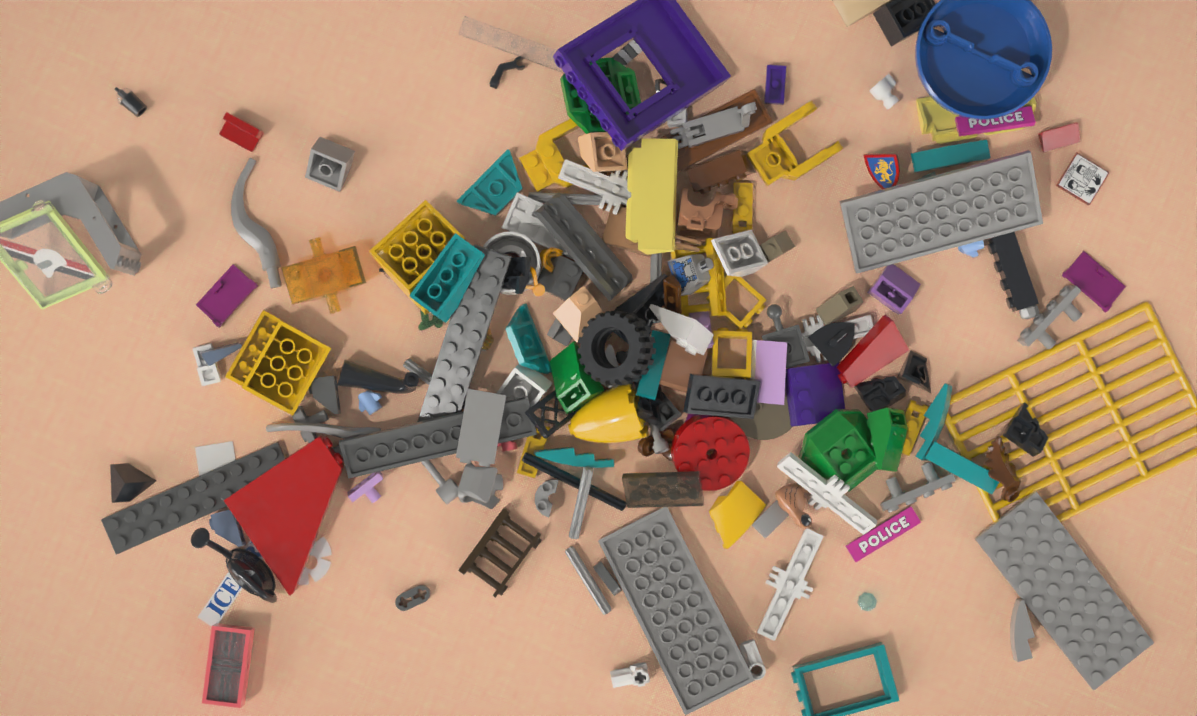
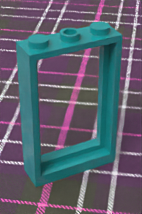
(884, 671)

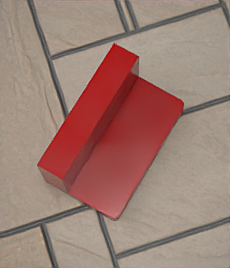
(240, 132)

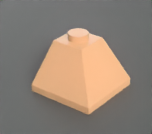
(601, 153)
(577, 312)

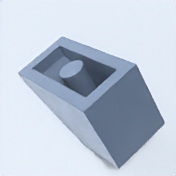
(227, 527)

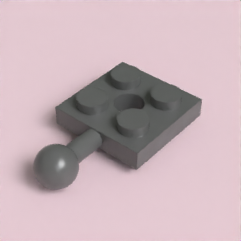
(791, 335)

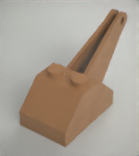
(615, 235)

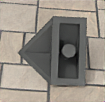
(668, 413)

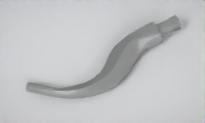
(252, 232)
(334, 430)

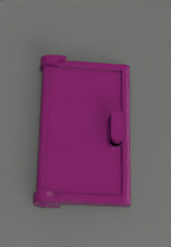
(1098, 286)
(228, 297)

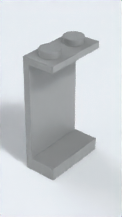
(480, 427)

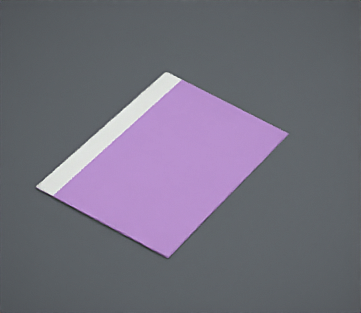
(769, 368)

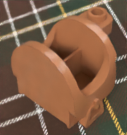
(705, 221)

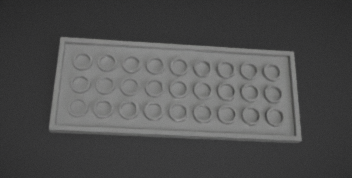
(942, 211)
(1064, 590)
(676, 610)

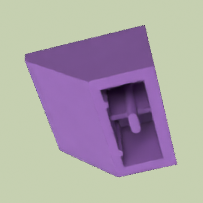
(894, 288)

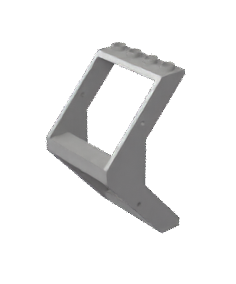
(87, 202)

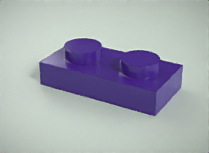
(775, 84)

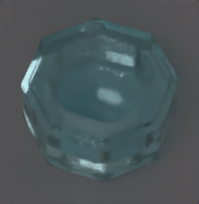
(867, 601)

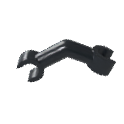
(495, 80)

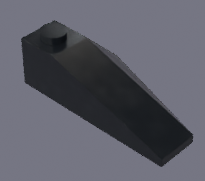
(641, 301)

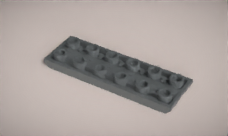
(584, 245)

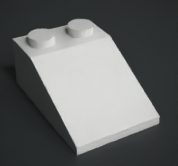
(740, 253)
(685, 330)
(524, 383)

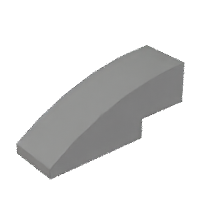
(1020, 632)

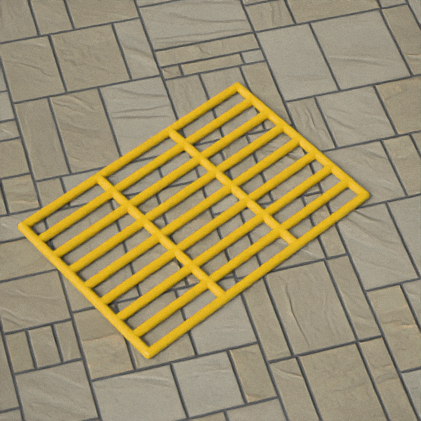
(1111, 407)

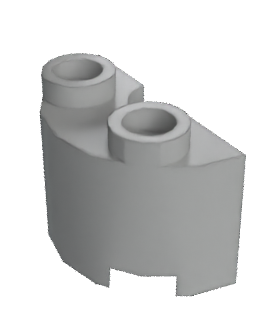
(542, 496)

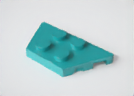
(494, 187)
(526, 341)

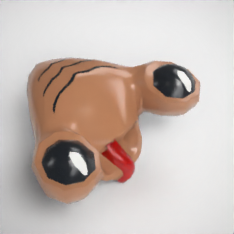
(793, 501)

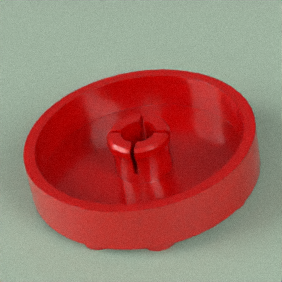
(711, 432)

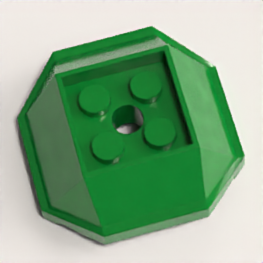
(620, 77)
(832, 435)

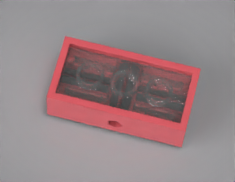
(228, 665)

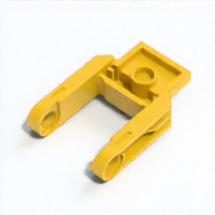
(774, 158)
(546, 161)

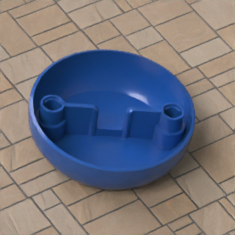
(981, 54)

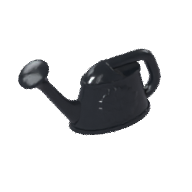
(243, 565)

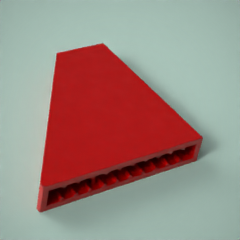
(287, 507)

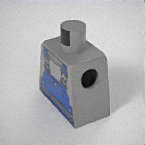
(691, 272)

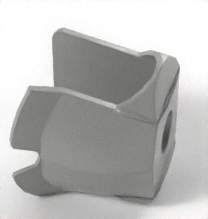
(479, 485)

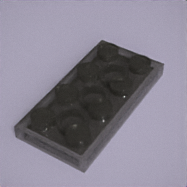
(663, 489)

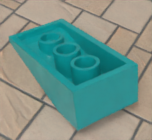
(448, 278)

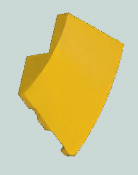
(735, 513)

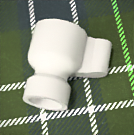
(882, 91)

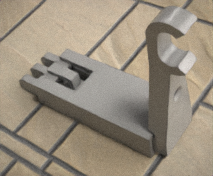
(714, 126)

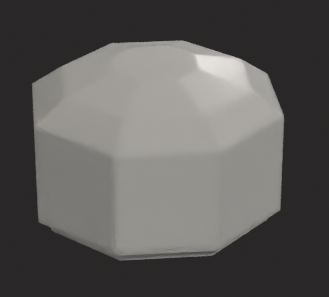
(1029, 312)

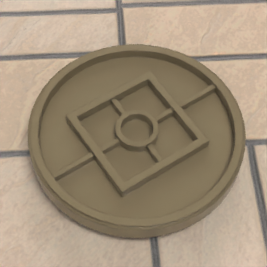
(768, 423)

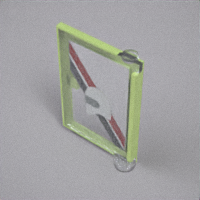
(49, 256)

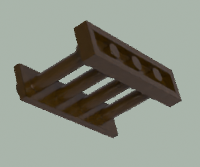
(482, 551)

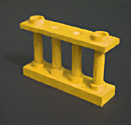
(715, 286)

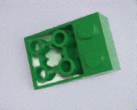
(570, 380)
(888, 435)

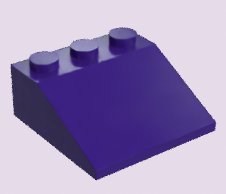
(813, 393)

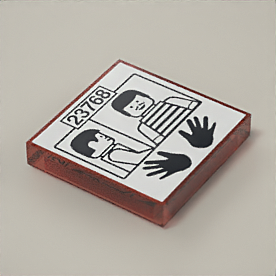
(1082, 179)

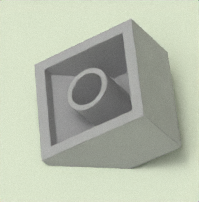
(329, 163)

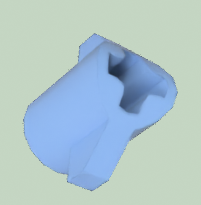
(971, 249)
(369, 401)

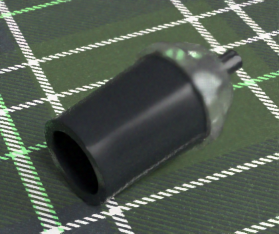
(130, 101)

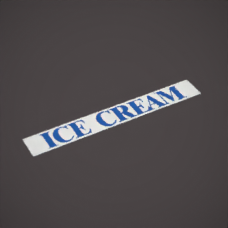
(223, 596)

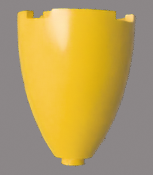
(610, 417)

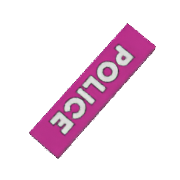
(1020, 118)
(883, 534)

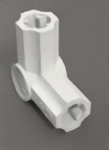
(752, 657)
(635, 674)

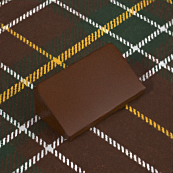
(672, 294)

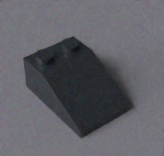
(902, 18)

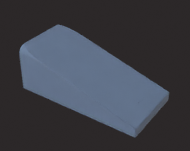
(214, 355)

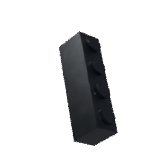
(1013, 271)

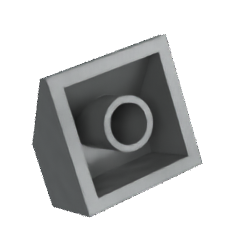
(563, 278)

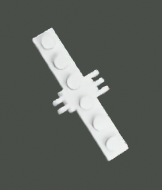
(612, 188)
(861, 328)
(827, 493)
(789, 584)

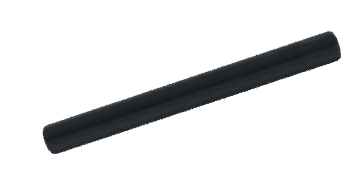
(573, 481)

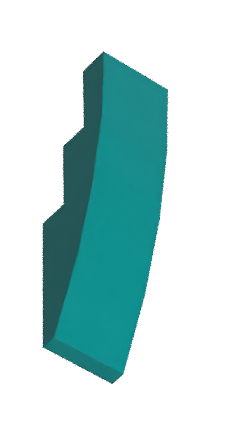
(950, 156)
(650, 382)
(937, 414)
(567, 456)
(961, 467)

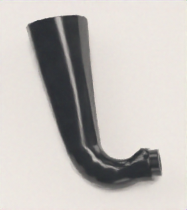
(361, 377)

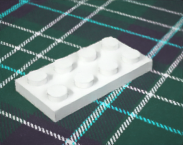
(524, 221)

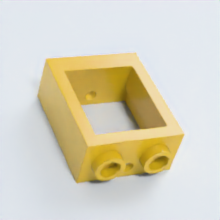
(746, 321)
(738, 334)

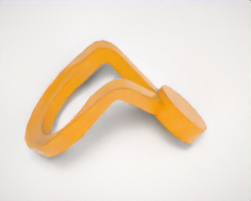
(545, 256)
(537, 289)

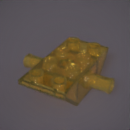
(306, 281)

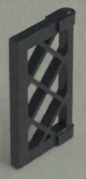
(539, 422)

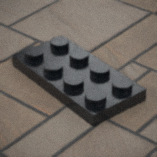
(721, 396)

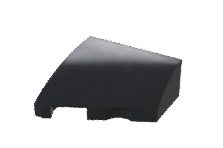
(518, 274)
(880, 392)
(649, 409)
(1026, 432)

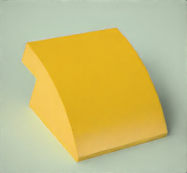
(413, 247)
(278, 362)

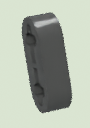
(607, 578)
(415, 601)

